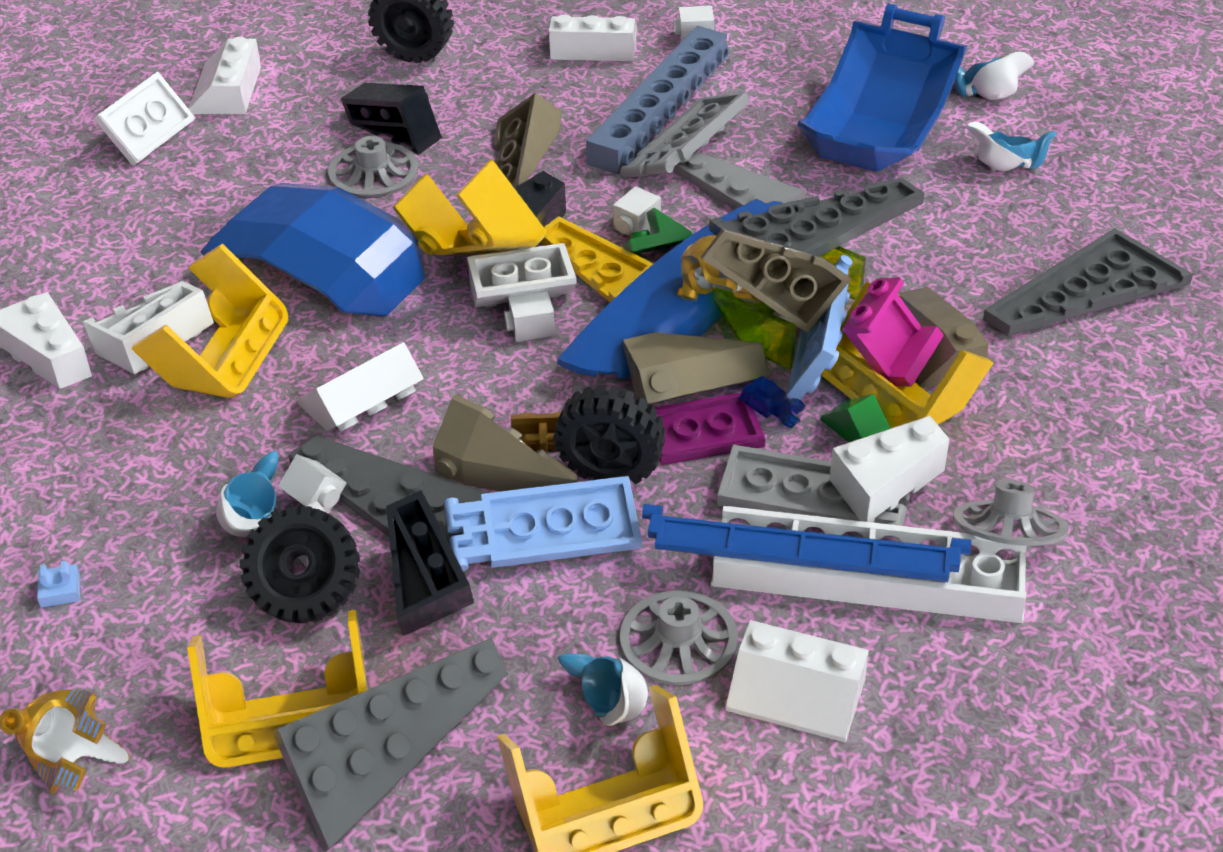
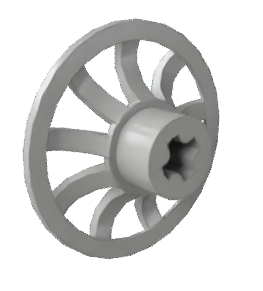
(371, 158)
(1012, 502)
(679, 627)

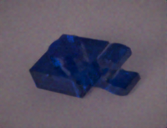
(770, 399)

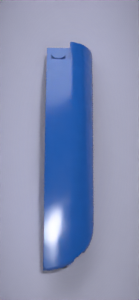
(645, 308)

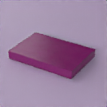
(708, 428)

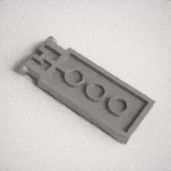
(686, 135)
(789, 485)

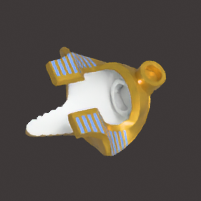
(703, 278)
(58, 732)

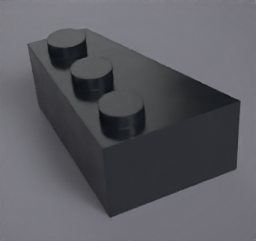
(394, 111)
(544, 197)
(425, 568)

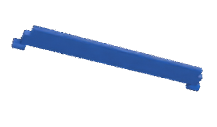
(804, 547)

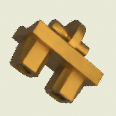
(536, 429)

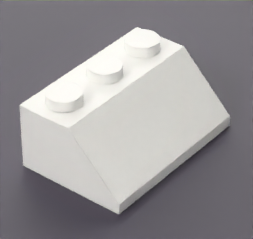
(592, 38)
(227, 79)
(520, 272)
(363, 389)
(797, 680)

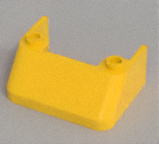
(498, 213)
(248, 327)
(906, 404)
(241, 730)
(620, 810)

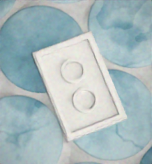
(144, 118)

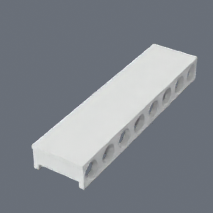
(981, 589)

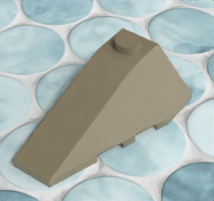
(525, 137)
(781, 277)
(957, 329)
(685, 365)
(489, 457)

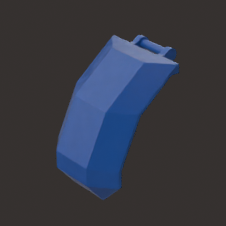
(884, 92)
(330, 243)

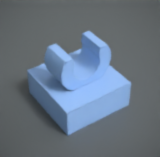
(58, 585)

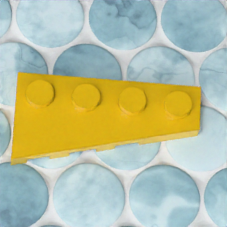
(595, 259)

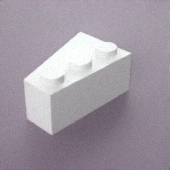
(177, 306)
(44, 340)
(888, 465)

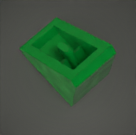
(856, 418)

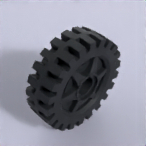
(411, 27)
(609, 434)
(271, 556)

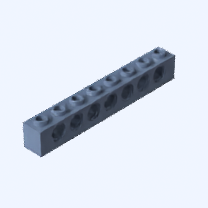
(656, 100)

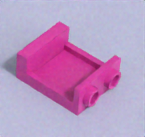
(890, 334)

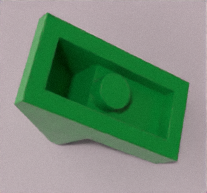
(664, 233)

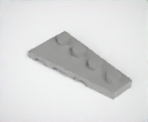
(735, 184)

